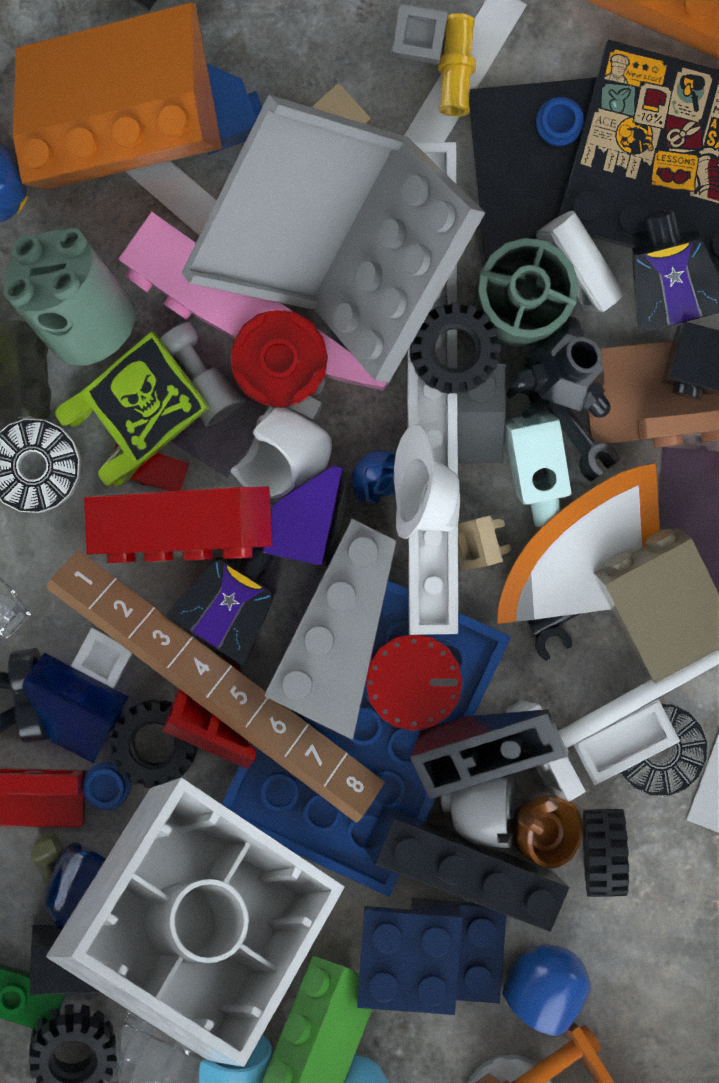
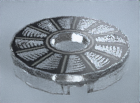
(681, 767)

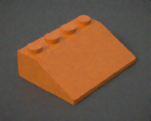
(113, 99)

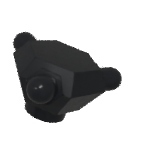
(566, 371)

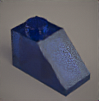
(73, 706)

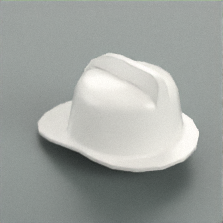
(423, 487)

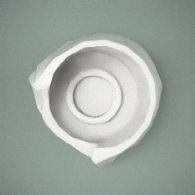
(284, 452)

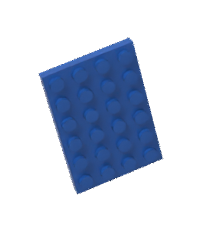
(314, 827)

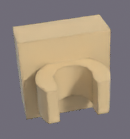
(479, 543)

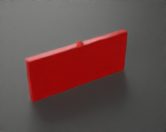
(162, 472)

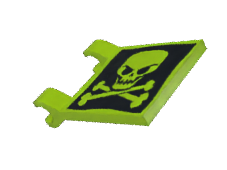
(140, 402)

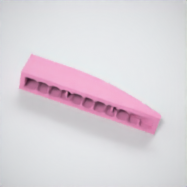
(157, 259)

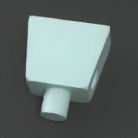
(536, 445)

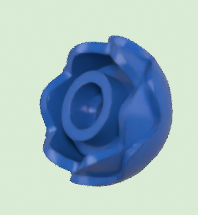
(374, 476)

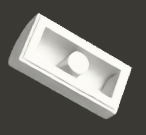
(597, 284)

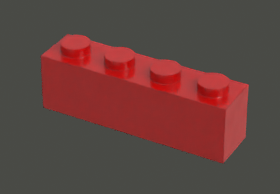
(178, 521)

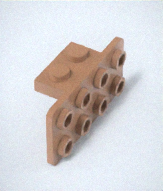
(645, 405)

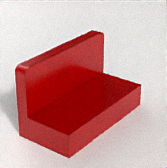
(42, 797)

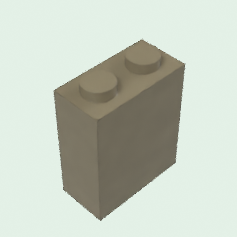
(663, 602)

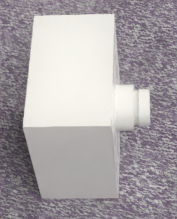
(197, 922)

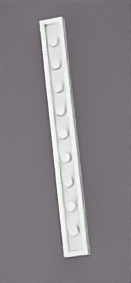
(435, 553)

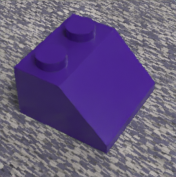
(305, 519)

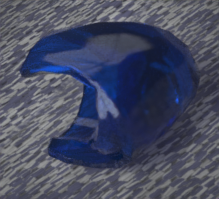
(70, 881)

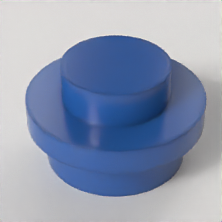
(559, 121)
(105, 786)

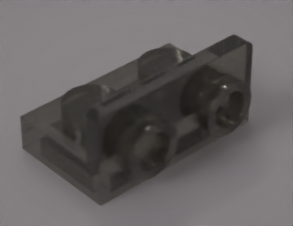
(23, 373)

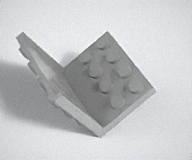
(338, 226)

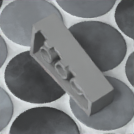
(334, 642)

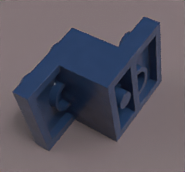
(430, 956)

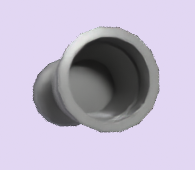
(210, 383)

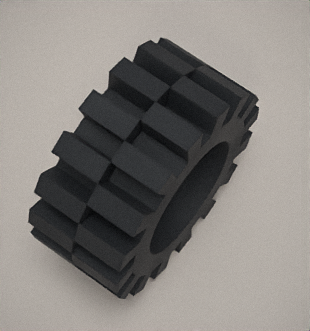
(485, 349)
(68, 1028)

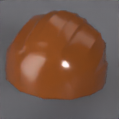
(548, 830)

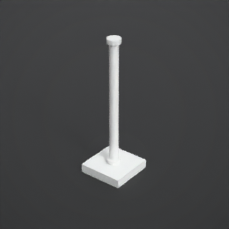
(560, 775)

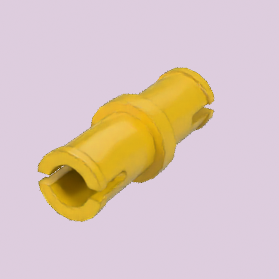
(457, 65)

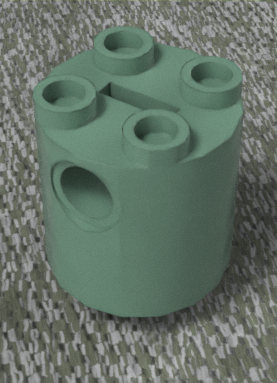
(526, 291)
(68, 296)

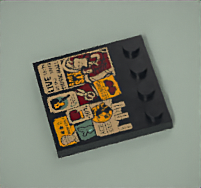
(648, 148)

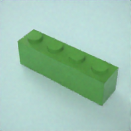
(320, 1028)

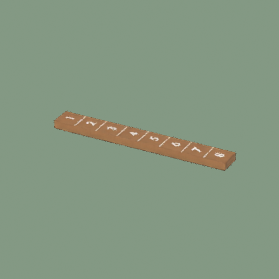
(216, 685)

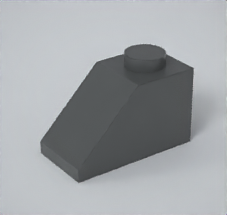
(482, 420)

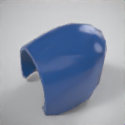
(547, 988)

